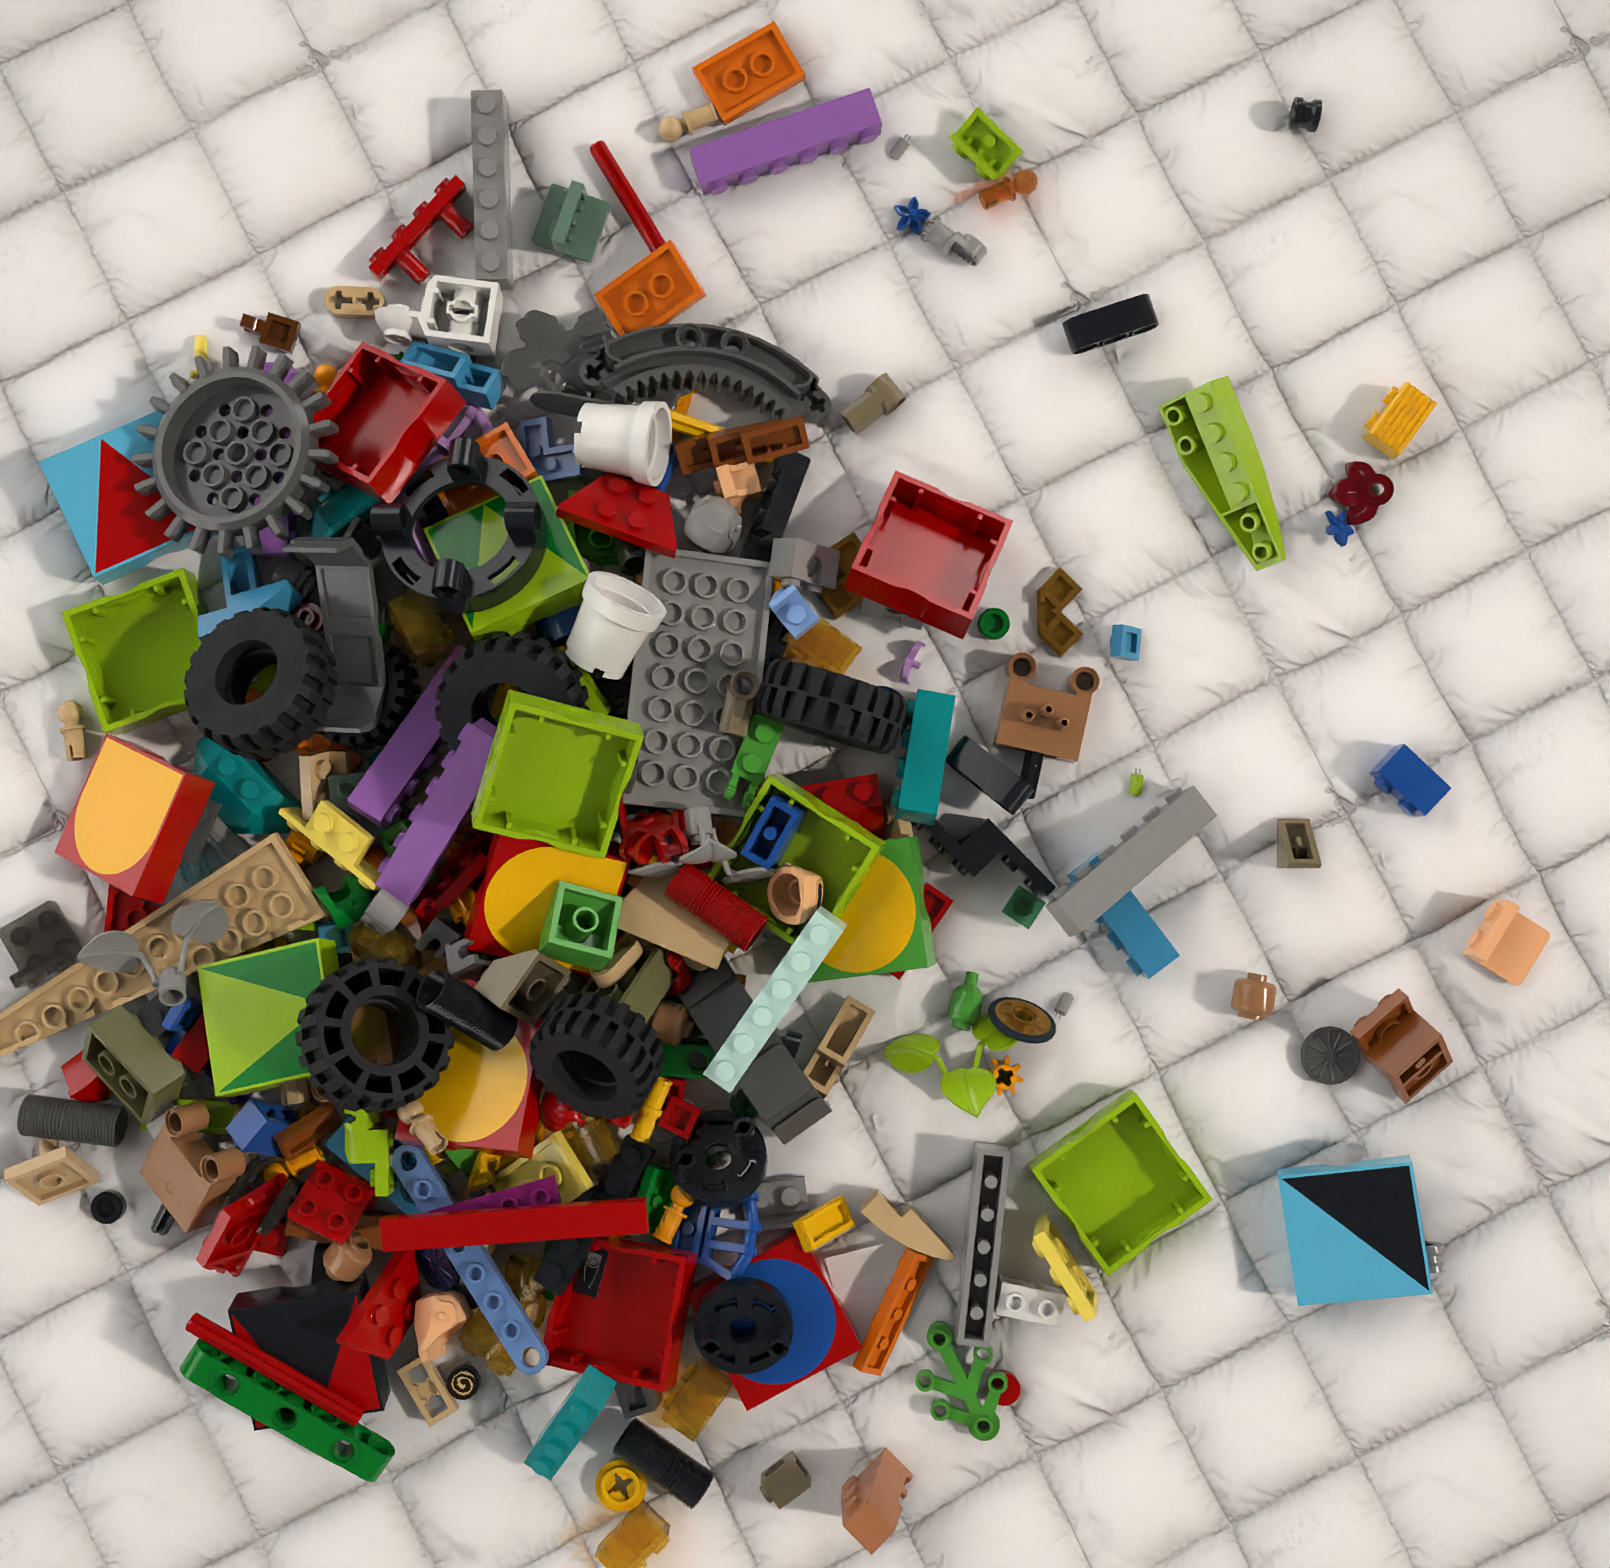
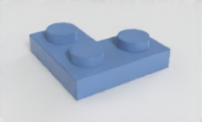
(549, 461)

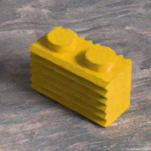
(1399, 419)

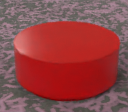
(1013, 1389)

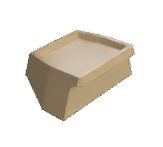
(665, 924)

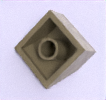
(523, 984)

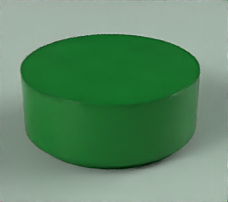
(993, 624)

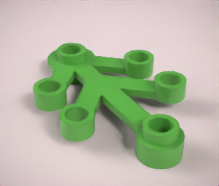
(963, 1387)

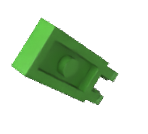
(754, 757)

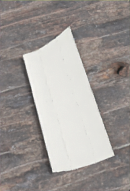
(864, 1262)

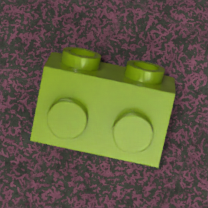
(986, 145)

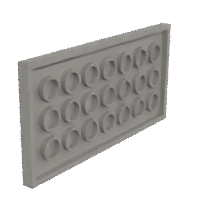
(681, 674)

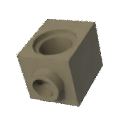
(784, 1480)

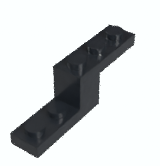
(981, 848)
(616, 1183)

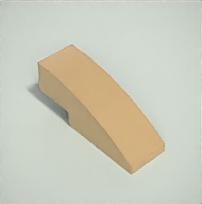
(837, 1044)
(905, 1226)

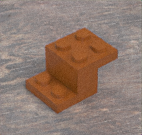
(1401, 1045)

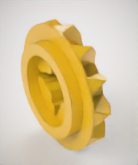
(616, 1498)

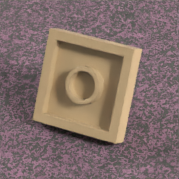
(51, 1174)

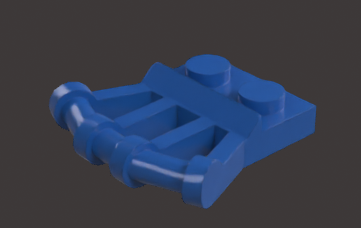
(699, 1232)

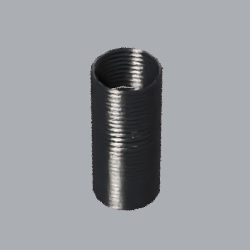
(466, 1009)
(658, 1461)

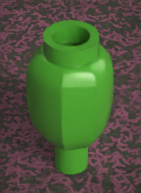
(966, 1003)

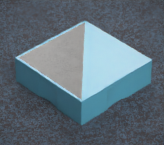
(1354, 1231)

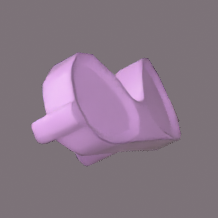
(909, 661)

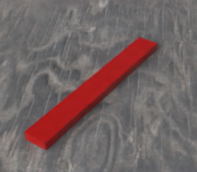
(514, 1224)

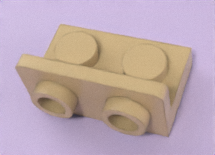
(314, 772)

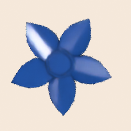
(911, 216)
(1338, 528)

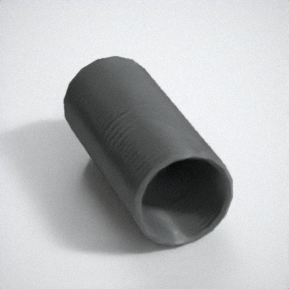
(82, 1120)

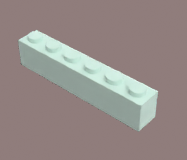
(775, 999)

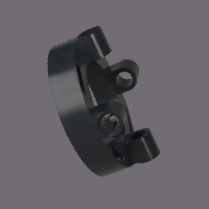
(449, 584)

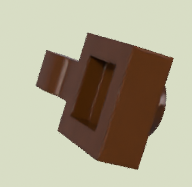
(275, 332)

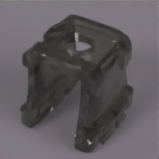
(252, 1179)

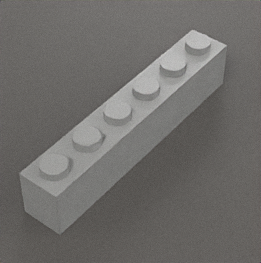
(492, 187)
(1130, 861)
(982, 1245)

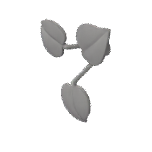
(700, 832)
(117, 950)

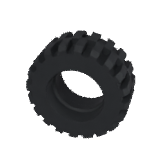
(596, 1055)

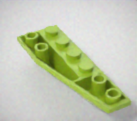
(1226, 467)

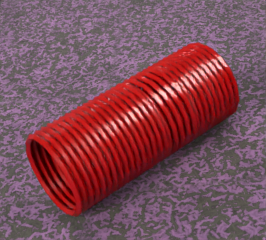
(721, 912)

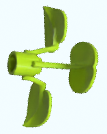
(963, 1087)

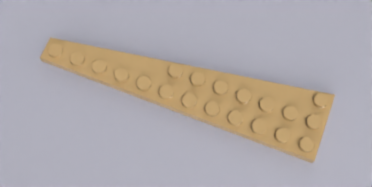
(263, 900)

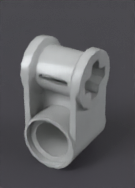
(383, 913)

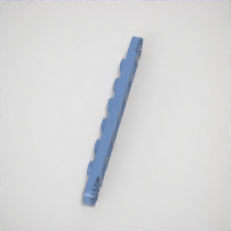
(474, 1266)

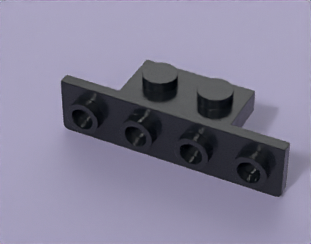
(776, 505)

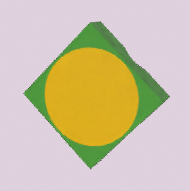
(884, 919)

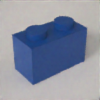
(1409, 781)
(774, 832)
(257, 1124)

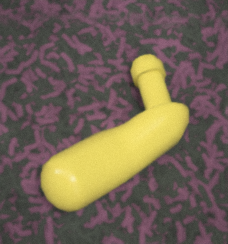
(200, 348)

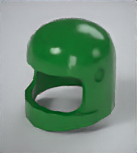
(343, 907)

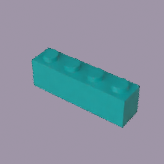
(924, 758)
(570, 1422)

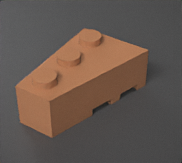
(872, 1500)

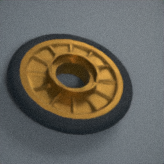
(1021, 1020)

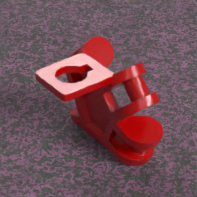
(649, 832)

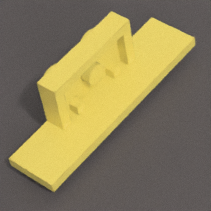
(338, 836)

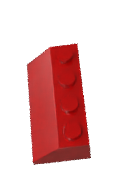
(855, 798)

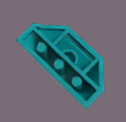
(338, 509)
(246, 790)

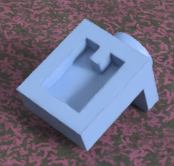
(793, 611)

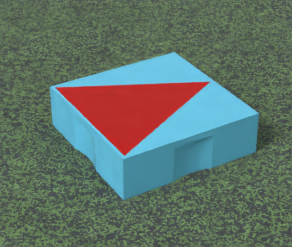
(101, 503)

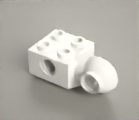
(453, 315)

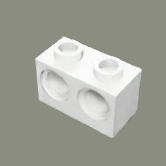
(1029, 1301)

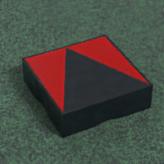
(301, 1331)

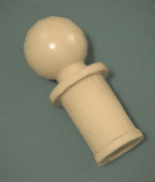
(671, 128)
(70, 714)
(422, 1126)

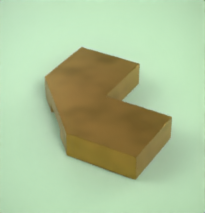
(839, 600)
(1052, 624)

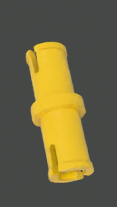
(651, 1111)

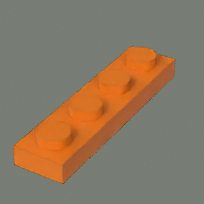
(893, 1312)

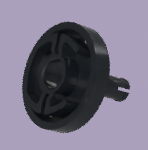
(740, 1141)
(745, 1349)

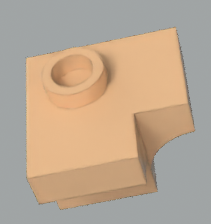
(738, 484)

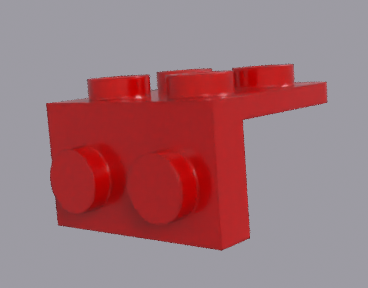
(332, 1202)

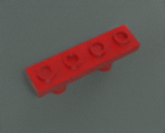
(405, 237)

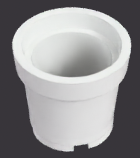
(625, 439)
(612, 623)

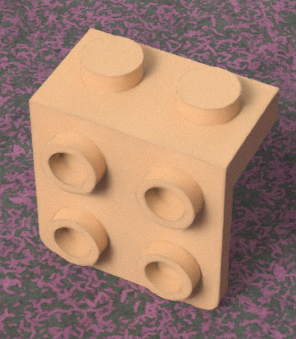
(1506, 942)

